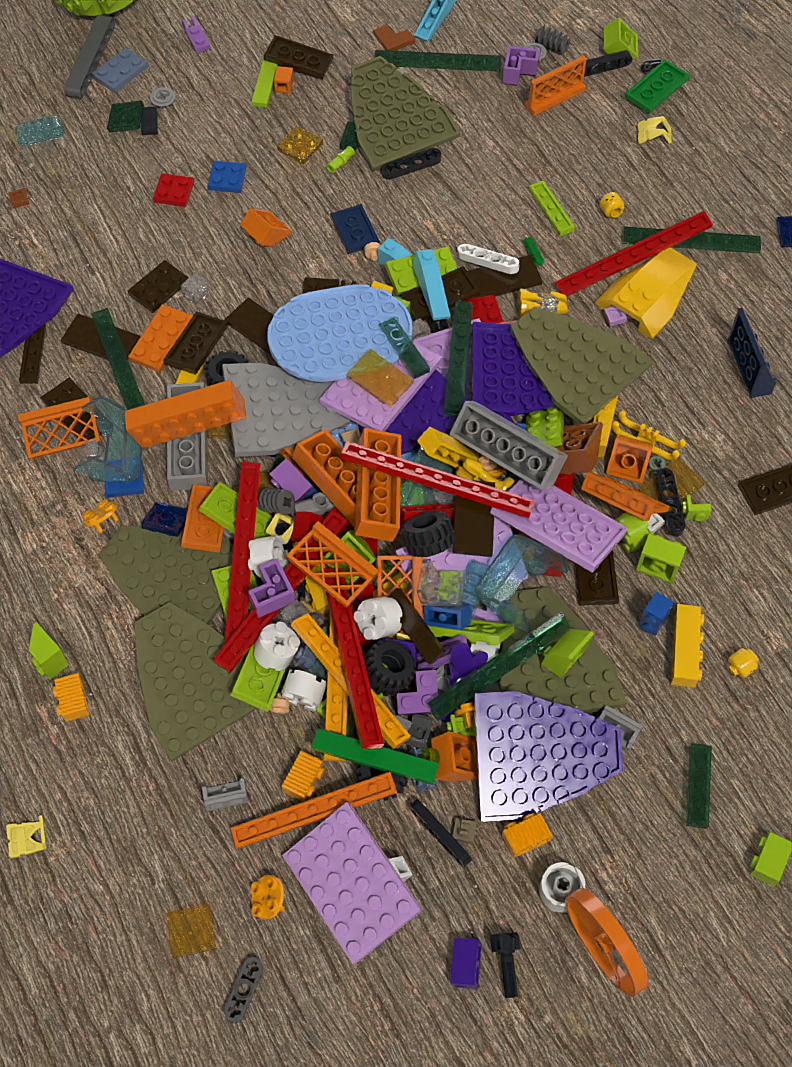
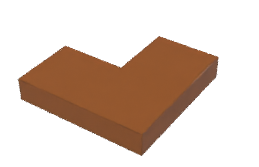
(393, 41)

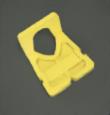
(648, 131)
(272, 526)
(21, 840)

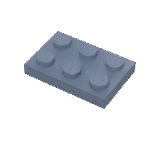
(120, 70)

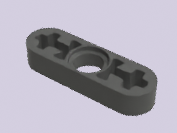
(243, 972)

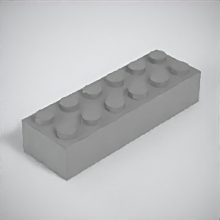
(508, 445)
(187, 455)

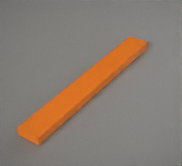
(312, 810)

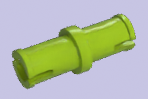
(340, 159)

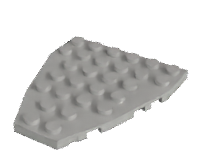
(278, 409)

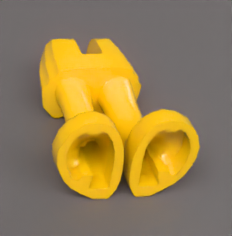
(525, 302)
(473, 470)

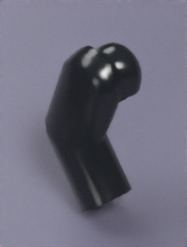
(649, 64)

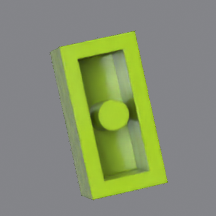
(771, 858)

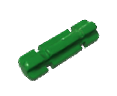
(533, 251)

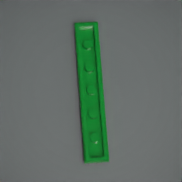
(380, 758)

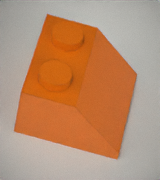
(264, 227)
(629, 458)
(457, 757)

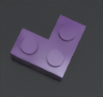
(520, 61)
(289, 478)
(275, 591)
(417, 701)

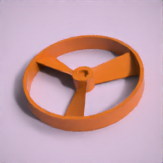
(601, 935)

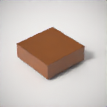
(18, 198)

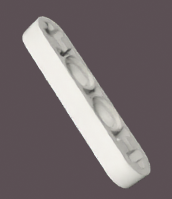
(506, 263)

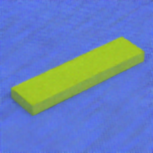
(264, 84)
(551, 208)

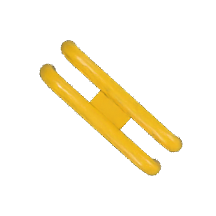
(649, 436)

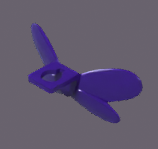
(461, 666)

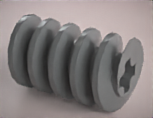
(552, 40)
(276, 501)

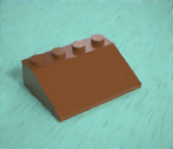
(582, 447)

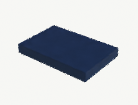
(354, 228)

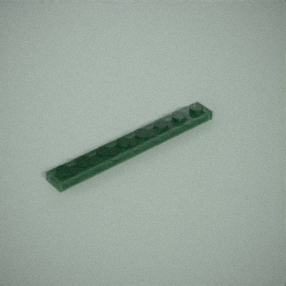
(441, 60)
(701, 241)
(458, 358)
(117, 359)
(499, 666)

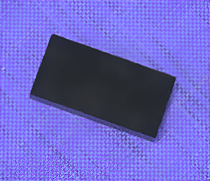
(149, 121)

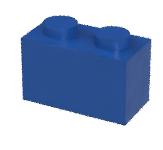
(656, 613)
(448, 616)

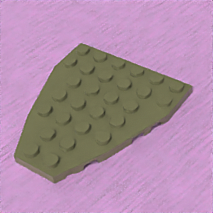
(395, 114)
(577, 361)
(157, 570)
(180, 682)
(585, 686)

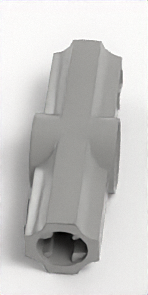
(318, 504)

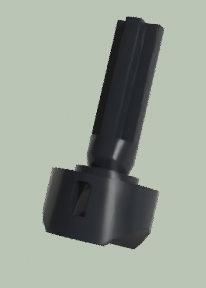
(506, 945)

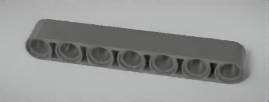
(89, 56)

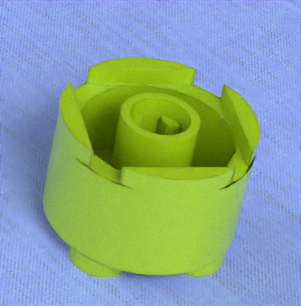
(636, 533)

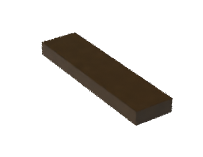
(32, 357)
(418, 629)

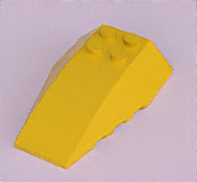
(651, 290)

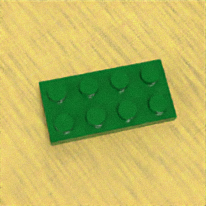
(657, 86)

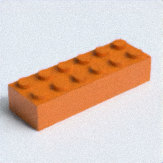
(185, 414)
(334, 476)
(378, 492)

